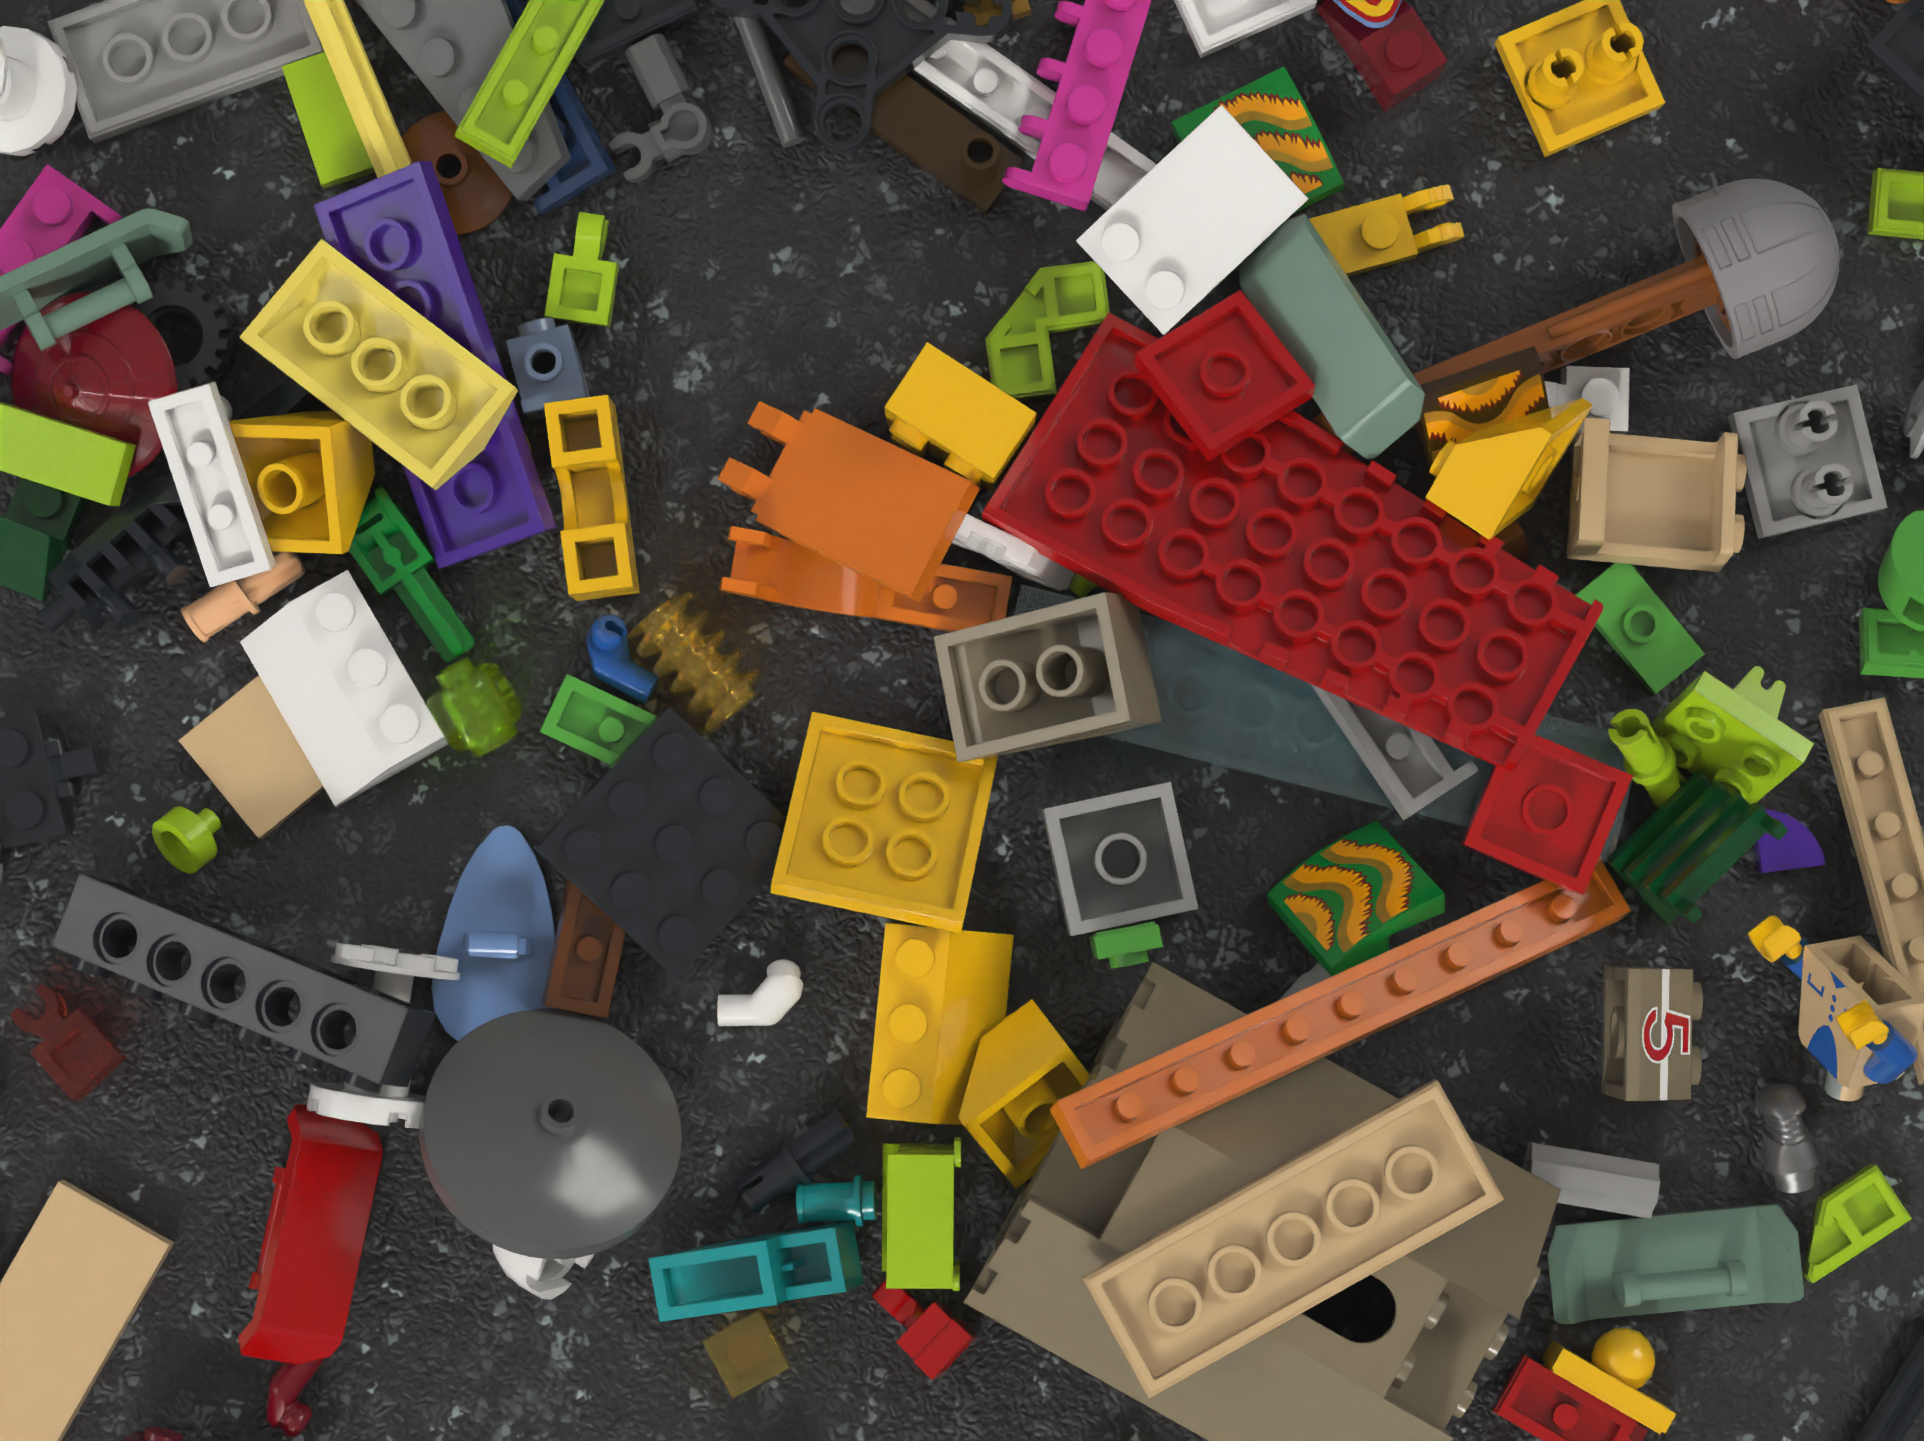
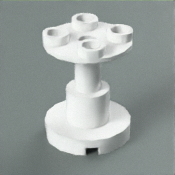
(34, 91)
(395, 977)

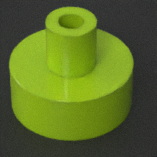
(187, 837)

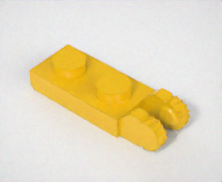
(1380, 231)

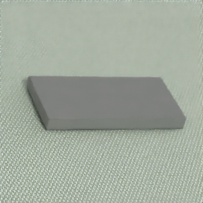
(173, 55)

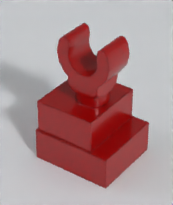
(933, 1335)

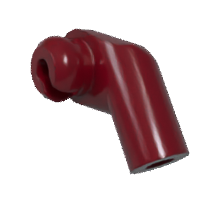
(283, 1395)

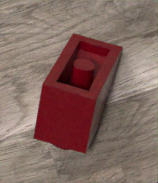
(1390, 59)

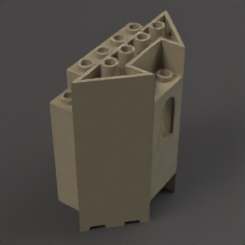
(1300, 1375)

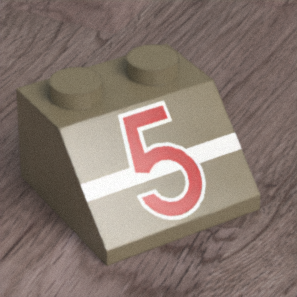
(1650, 1033)

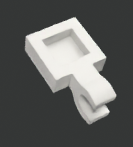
(1602, 386)

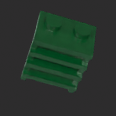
(1690, 846)

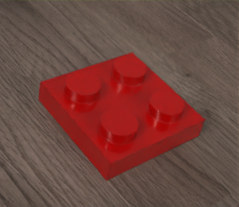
(1224, 375)
(1548, 814)

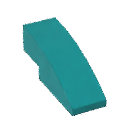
(756, 1271)

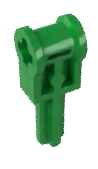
(397, 560)

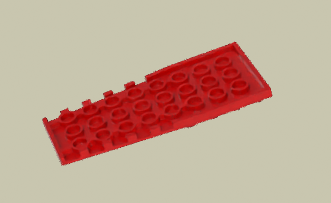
(1293, 558)

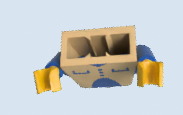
(1853, 1007)

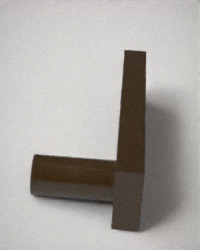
(930, 133)

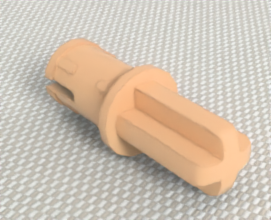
(238, 597)

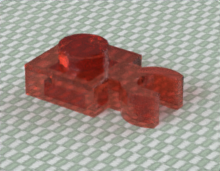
(73, 1047)

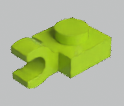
(583, 284)

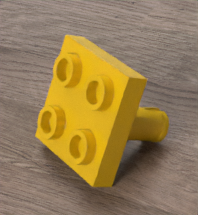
(1579, 73)

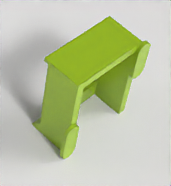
(919, 1215)

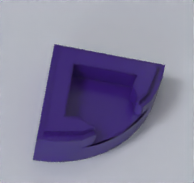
(1793, 851)

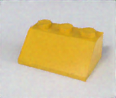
(932, 1010)

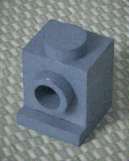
(563, 382)

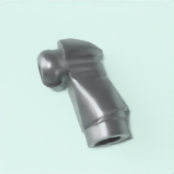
(1787, 1138)

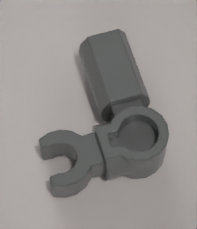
(683, 125)

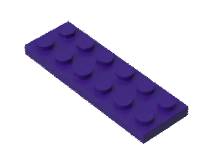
(408, 244)

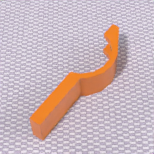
(798, 577)

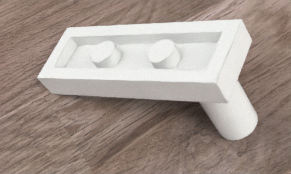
(212, 483)

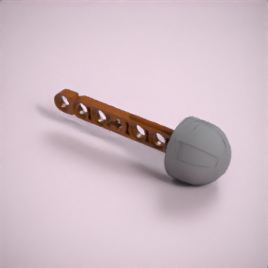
(1753, 259)

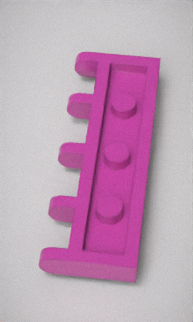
(1084, 101)
(44, 220)

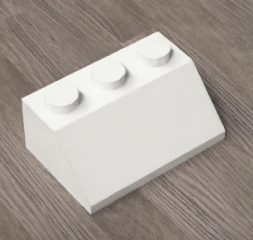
(342, 689)

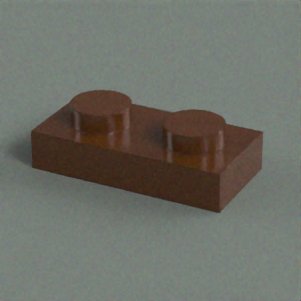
(583, 957)

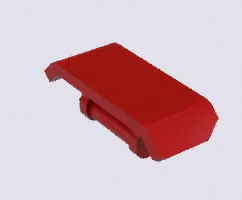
(313, 1239)

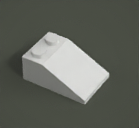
(1192, 219)

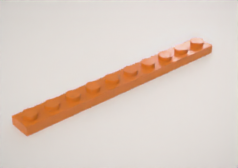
(1331, 1015)

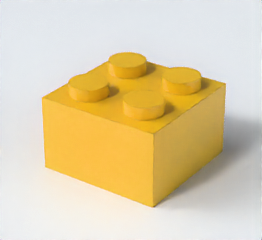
(958, 419)

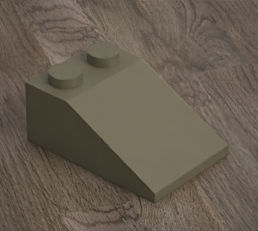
(1047, 677)

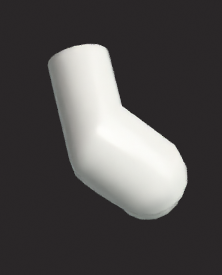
(768, 1002)

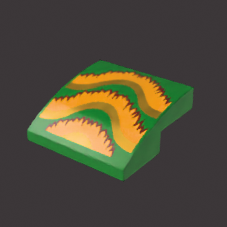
(1282, 126)
(1355, 897)

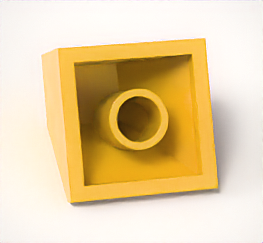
(1503, 467)
(306, 478)
(1013, 1085)

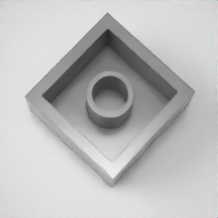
(1119, 859)

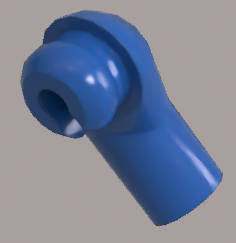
(612, 659)

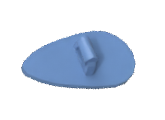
(499, 932)

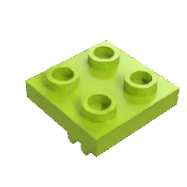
(1733, 734)

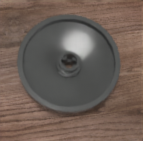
(550, 1134)

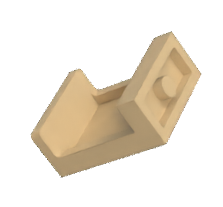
(1654, 499)

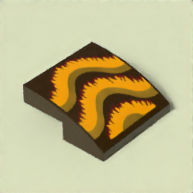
(1478, 399)

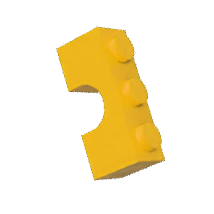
(593, 498)

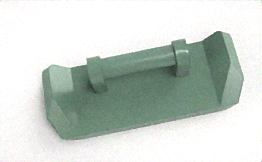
(85, 264)
(1332, 337)
(1674, 1263)

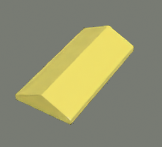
(381, 366)

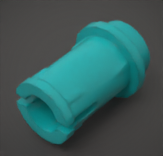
(837, 1201)

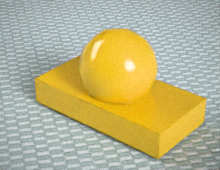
(1618, 1367)

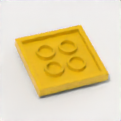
(883, 823)

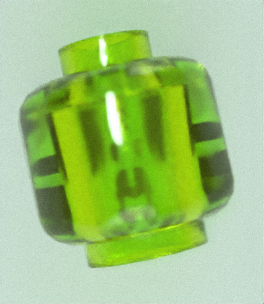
(475, 706)

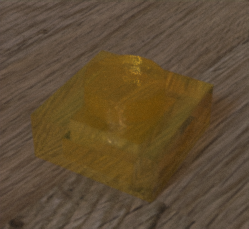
(746, 1353)

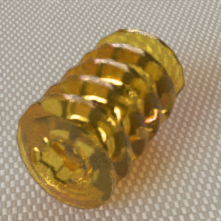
(697, 661)

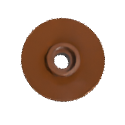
(473, 196)

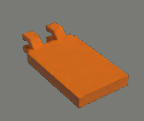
(854, 498)

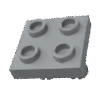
(1808, 461)

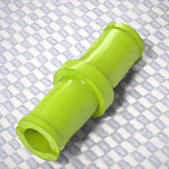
(1646, 755)

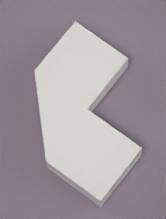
(1011, 553)

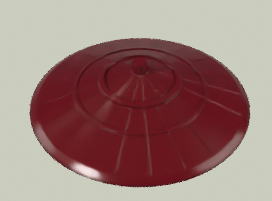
(99, 377)

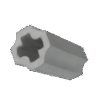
(1596, 1179)

